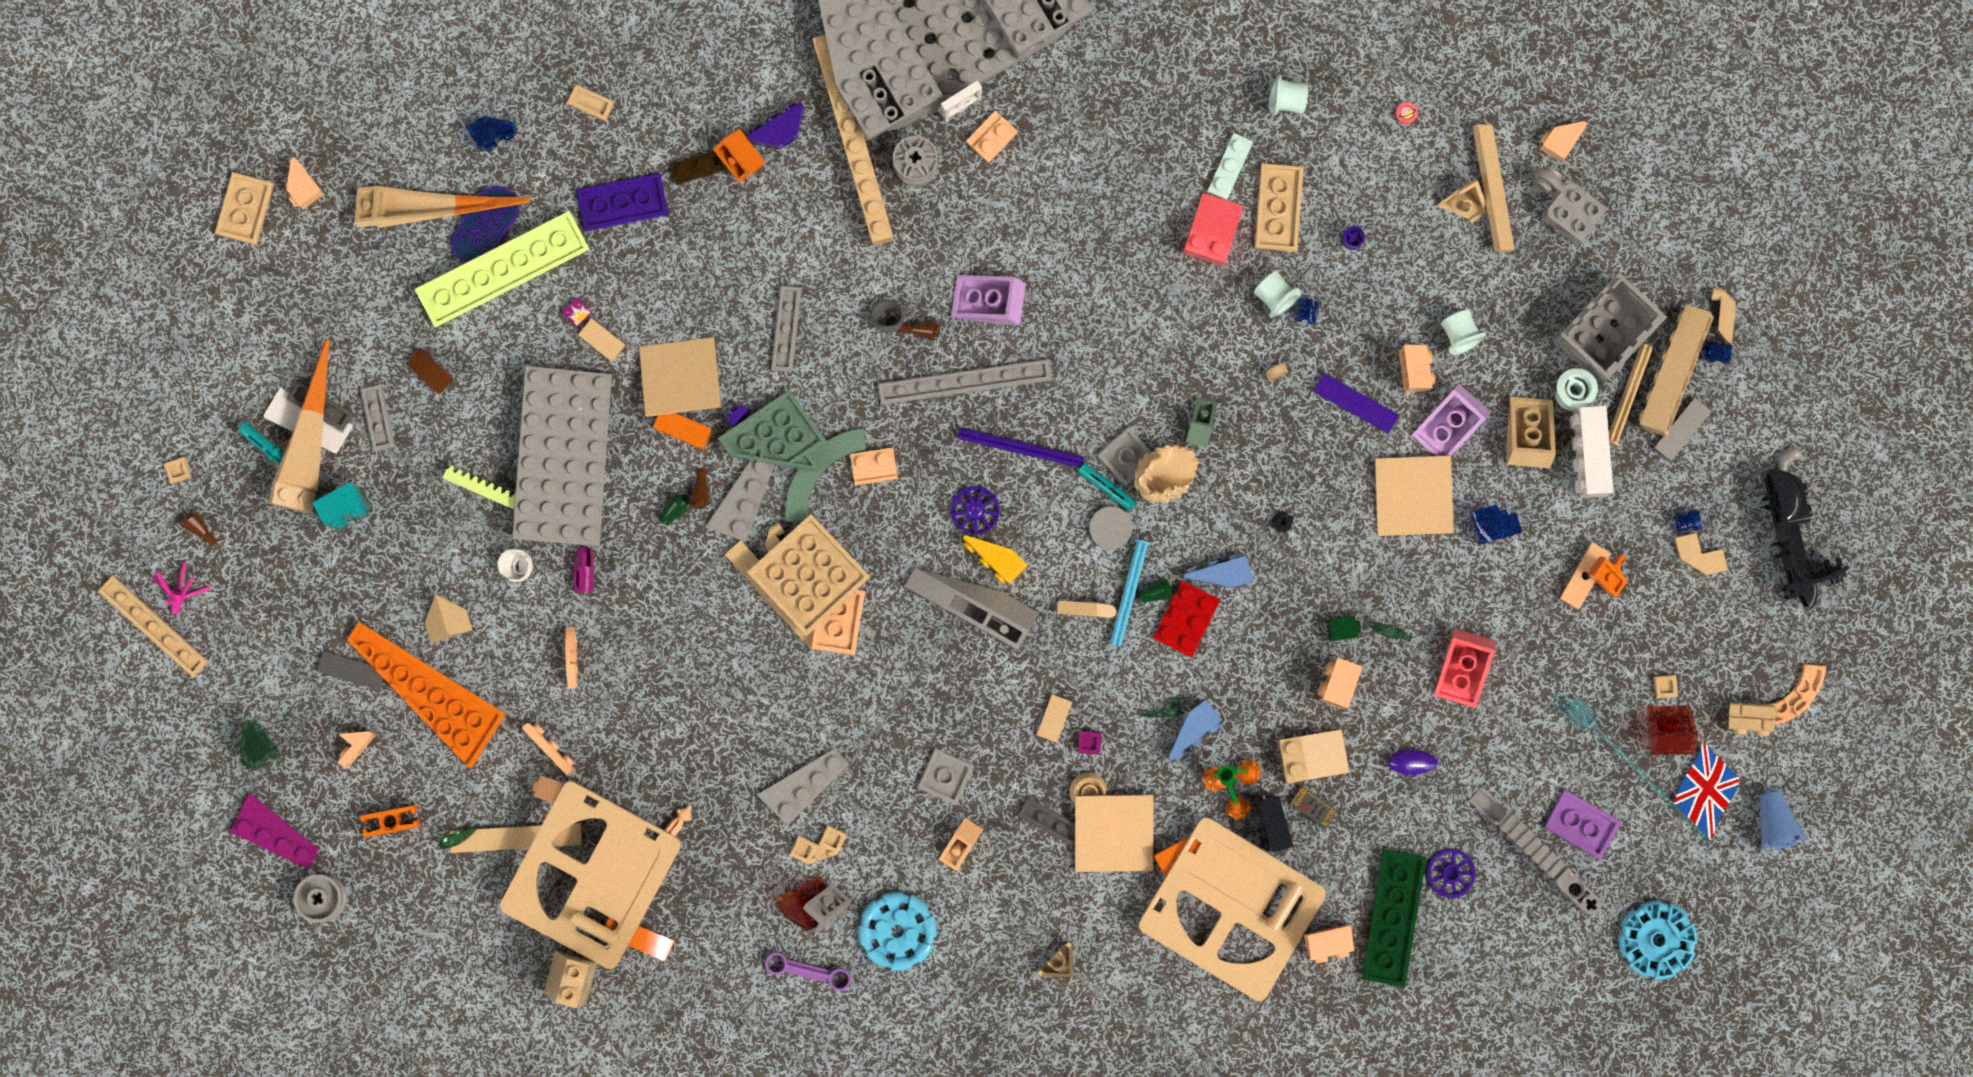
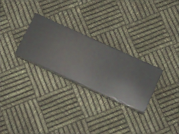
(334, 414)
(350, 670)
(1048, 821)

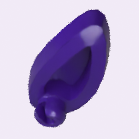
(1412, 762)

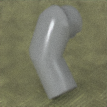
(1788, 456)

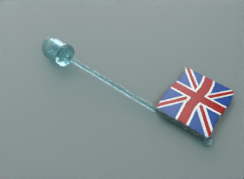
(1702, 792)

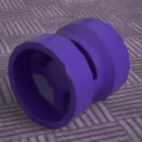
(1356, 238)

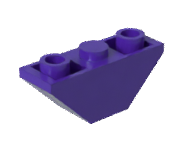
(780, 129)

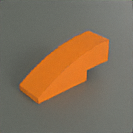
(647, 941)

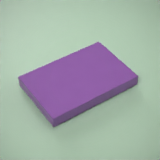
(1582, 824)

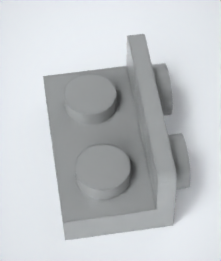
(828, 907)

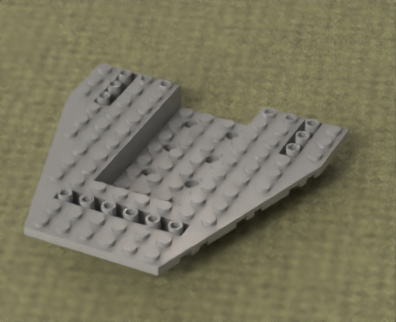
(898, 78)

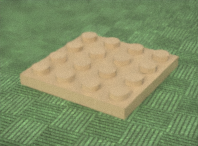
(808, 575)

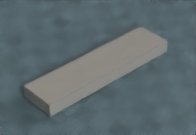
(786, 329)

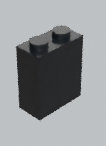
(1273, 823)

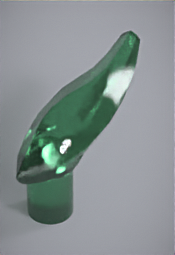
(1390, 631)
(1173, 711)
(456, 838)

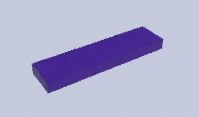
(1356, 403)

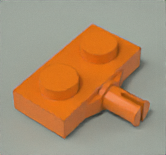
(1609, 574)

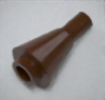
(927, 329)
(700, 496)
(196, 525)

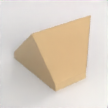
(1466, 202)
(446, 620)
(1060, 964)

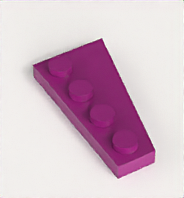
(268, 830)

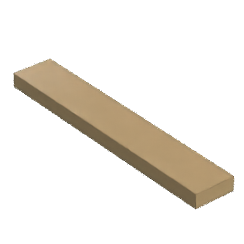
(1493, 188)
(744, 560)
(153, 626)
(515, 838)

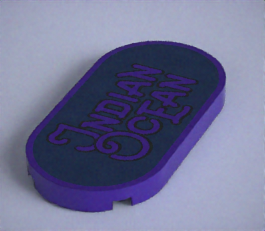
(484, 229)

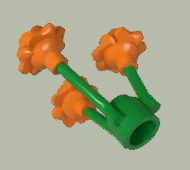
(1226, 776)

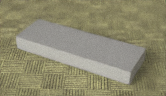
(377, 418)
(1682, 429)

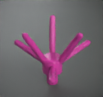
(177, 596)

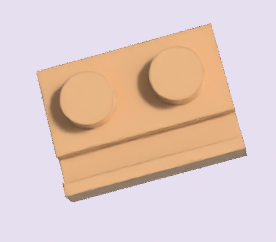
(992, 136)
(874, 466)

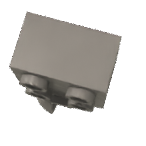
(1571, 209)

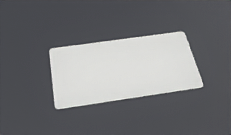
(286, 415)

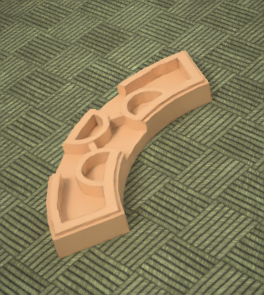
(1802, 695)

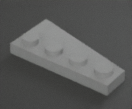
(742, 502)
(800, 788)

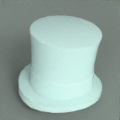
(1287, 96)
(1277, 294)
(1462, 332)
(1576, 389)

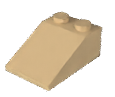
(1530, 432)
(1313, 756)

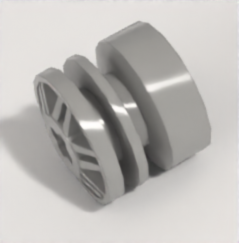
(924, 169)

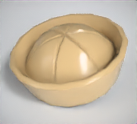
(1087, 785)

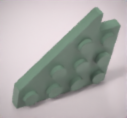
(776, 436)

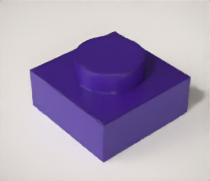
(736, 414)

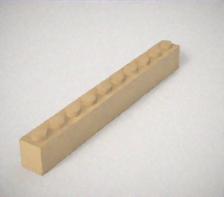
(856, 152)

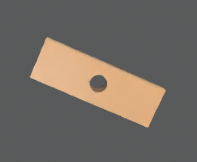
(1577, 587)
(550, 748)

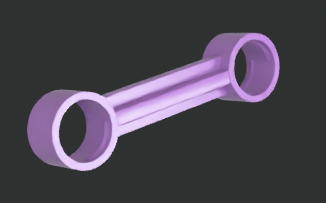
(808, 971)

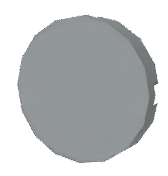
(1110, 528)

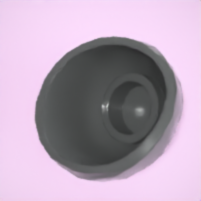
(887, 316)

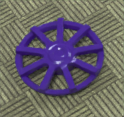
(975, 510)
(1450, 873)

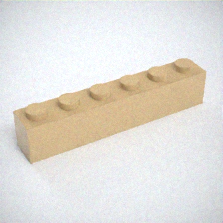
(1676, 370)

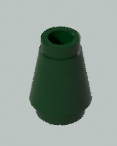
(673, 509)
(1157, 591)

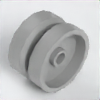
(307, 896)

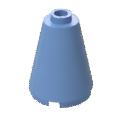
(1777, 822)

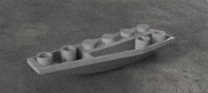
(977, 605)

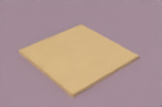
(680, 377)
(1414, 495)
(1113, 833)

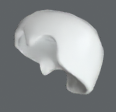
(510, 559)

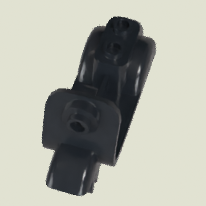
(1789, 509)

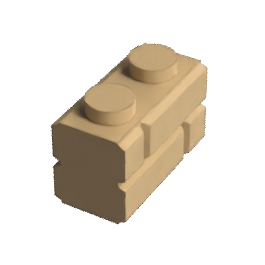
(1752, 718)

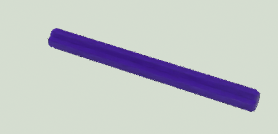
(1020, 447)

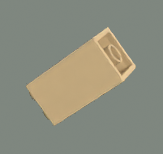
(570, 979)

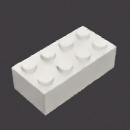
(1592, 452)

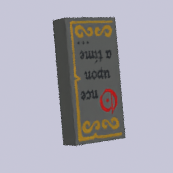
(1313, 807)

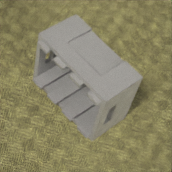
(1636, 322)

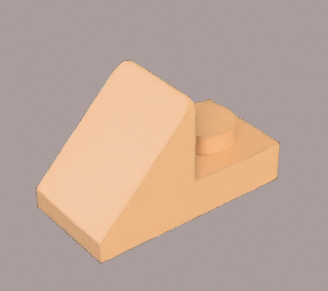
(359, 741)

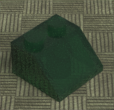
(257, 747)

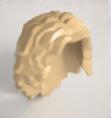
(1165, 473)

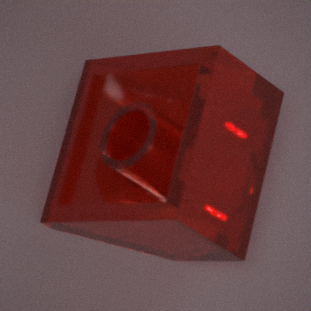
(1671, 730)

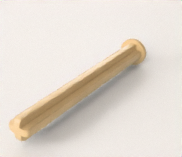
(1629, 394)

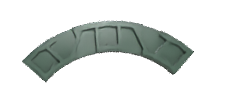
(804, 480)

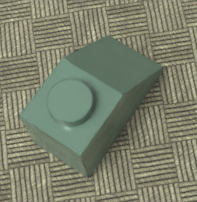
(1201, 422)

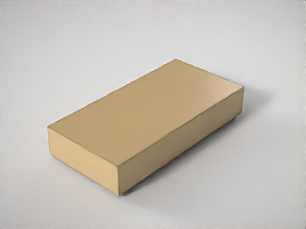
(590, 102)
(601, 340)
(1054, 718)

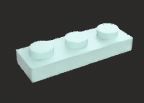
(1230, 166)

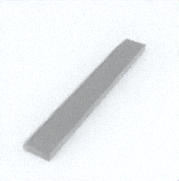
(964, 382)

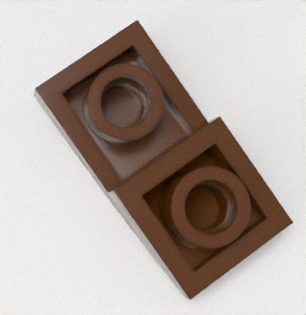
(430, 371)

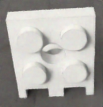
(961, 100)

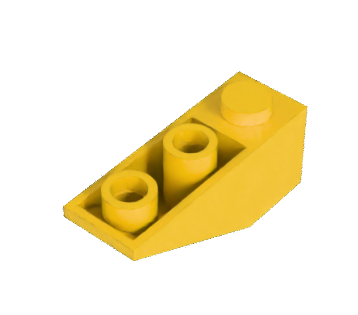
(1001, 559)

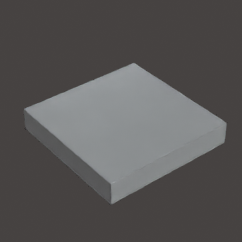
(1123, 454)
(945, 776)

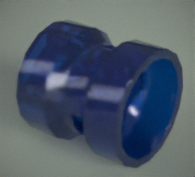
(1307, 310)
(1718, 352)
(1688, 521)

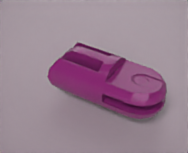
(583, 570)

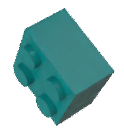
(342, 506)

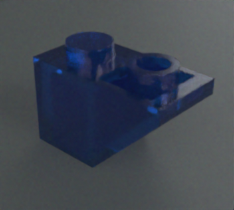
(490, 131)

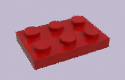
(1186, 619)

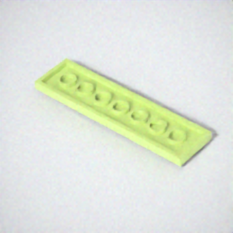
(502, 269)

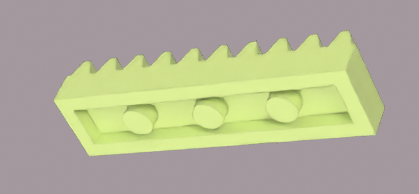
(482, 488)

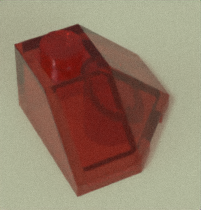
(793, 902)

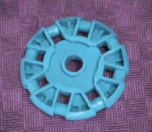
(897, 917)
(1645, 944)

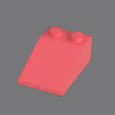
(1213, 229)
(1465, 667)

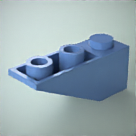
(1226, 574)
(1196, 724)

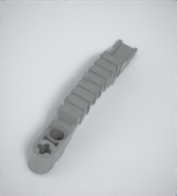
(1532, 846)

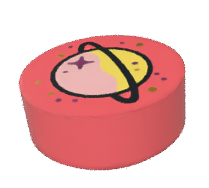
(1406, 113)

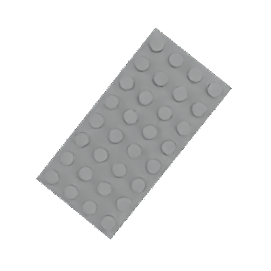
(561, 456)

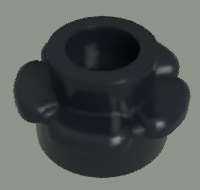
(1276, 520)

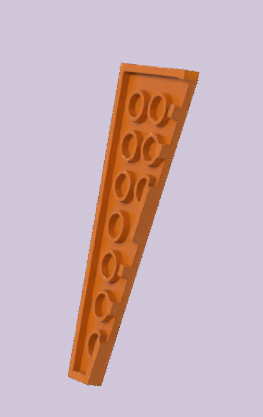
(448, 708)

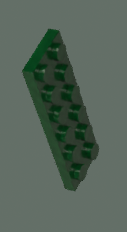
(1393, 918)

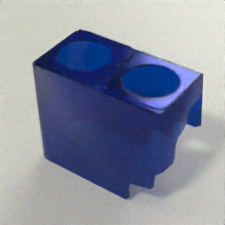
(1494, 524)

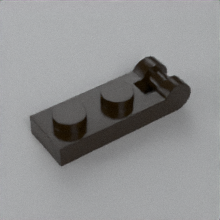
(696, 168)

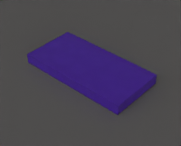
(622, 202)

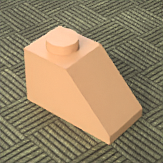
(1561, 140)
(301, 186)
(547, 788)
(961, 844)

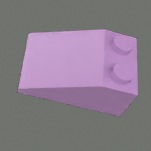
(988, 299)
(1451, 422)

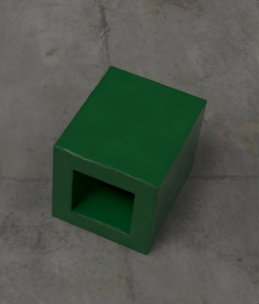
(1343, 628)

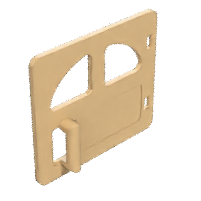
(615, 881)
(1239, 884)

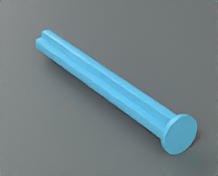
(1129, 592)

